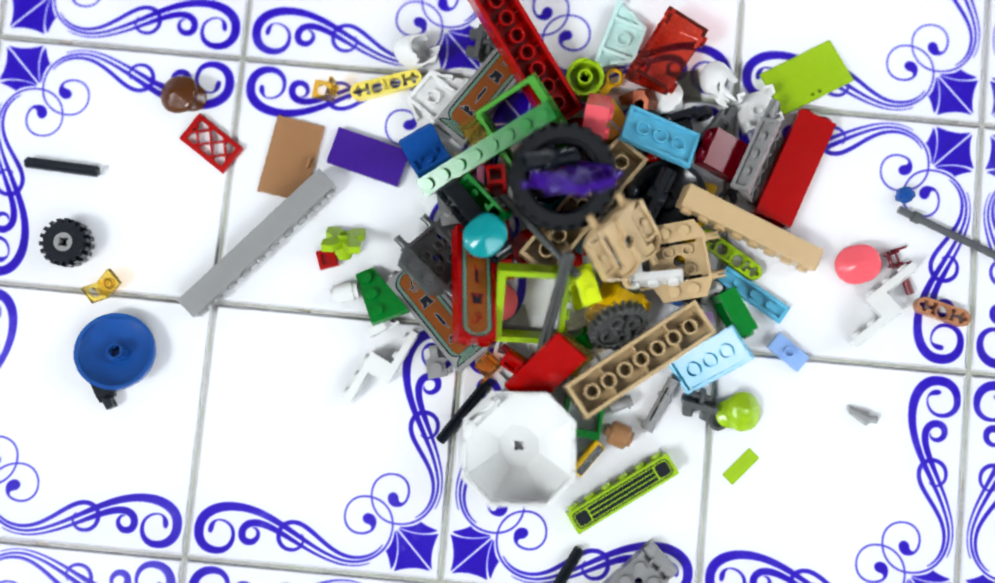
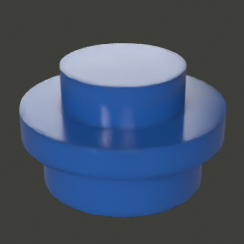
(904, 195)

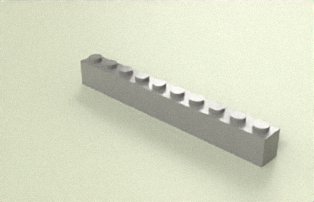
(257, 243)

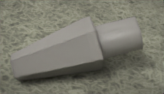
(862, 416)

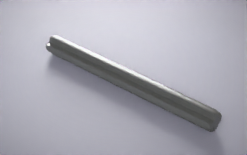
(556, 298)

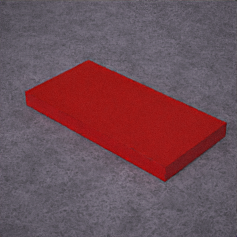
(547, 366)

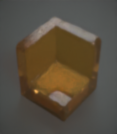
(487, 365)

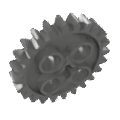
(617, 324)

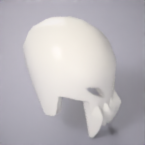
(413, 51)
(714, 80)

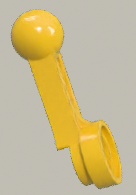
(608, 85)

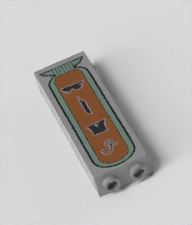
(484, 85)
(435, 317)

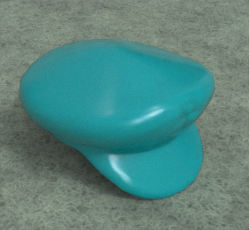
(485, 235)

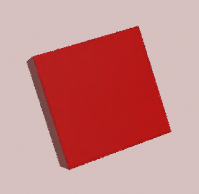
(327, 260)
(512, 361)

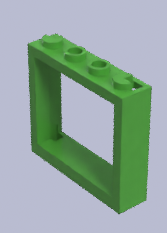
(542, 93)

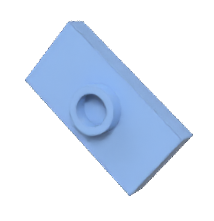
(787, 352)

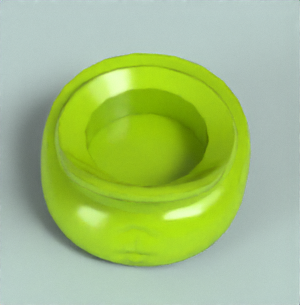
(739, 412)

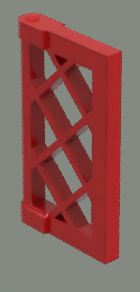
(211, 158)

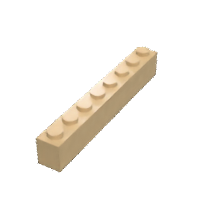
(749, 228)

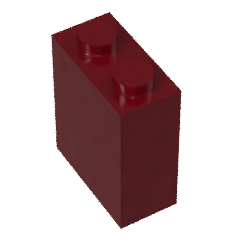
(720, 153)

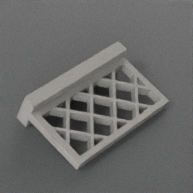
(758, 159)

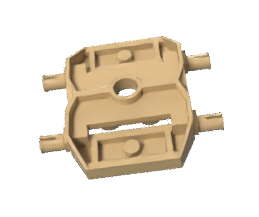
(629, 219)
(695, 263)

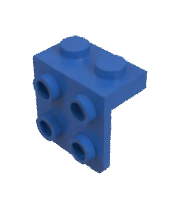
(424, 150)

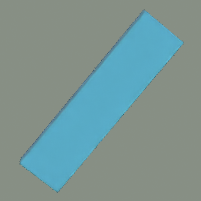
(754, 295)

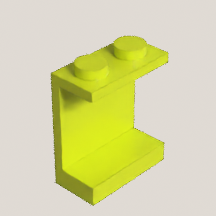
(585, 288)

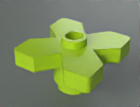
(343, 242)

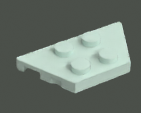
(621, 38)

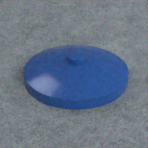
(114, 351)

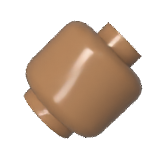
(619, 434)

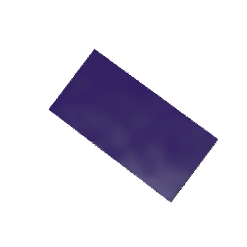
(367, 157)

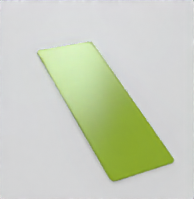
(740, 466)

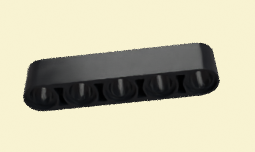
(465, 210)

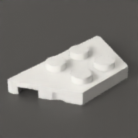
(433, 96)

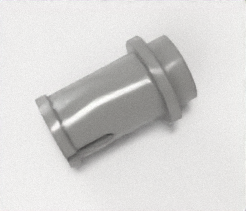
(621, 403)

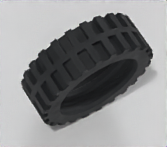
(549, 136)

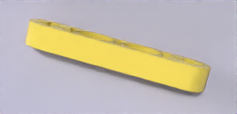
(385, 82)

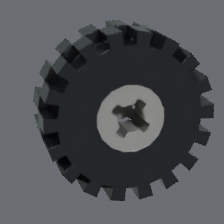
(76, 239)

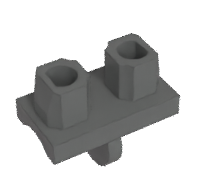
(482, 45)
(701, 402)

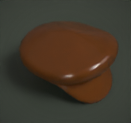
(182, 95)

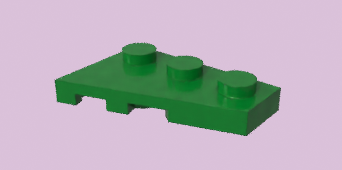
(379, 298)

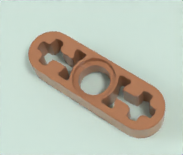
(950, 310)

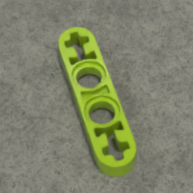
(731, 251)

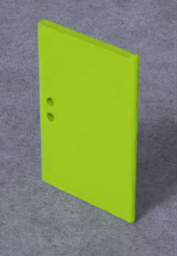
(803, 76)

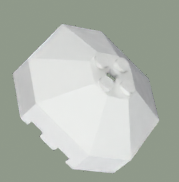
(518, 476)

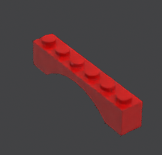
(497, 184)

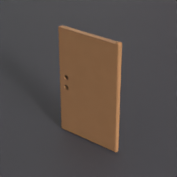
(290, 156)

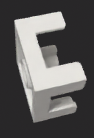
(752, 107)

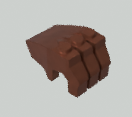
(643, 98)

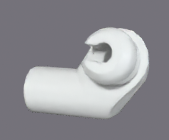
(715, 287)

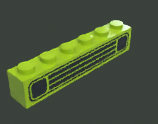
(621, 492)

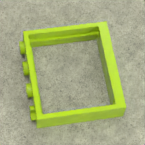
(528, 271)

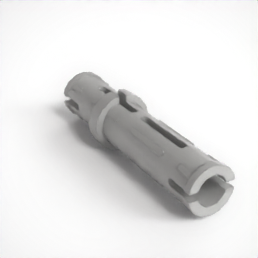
(660, 404)

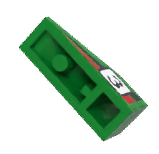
(485, 198)

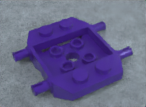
(564, 180)

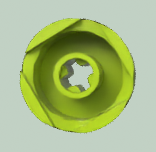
(589, 71)

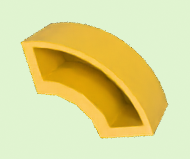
(614, 292)

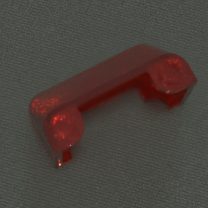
(667, 52)

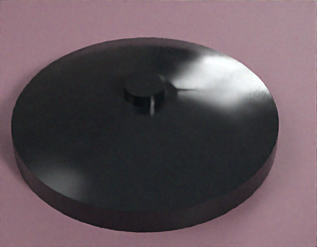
(669, 212)

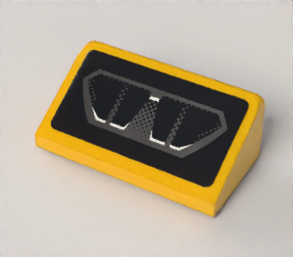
(588, 456)

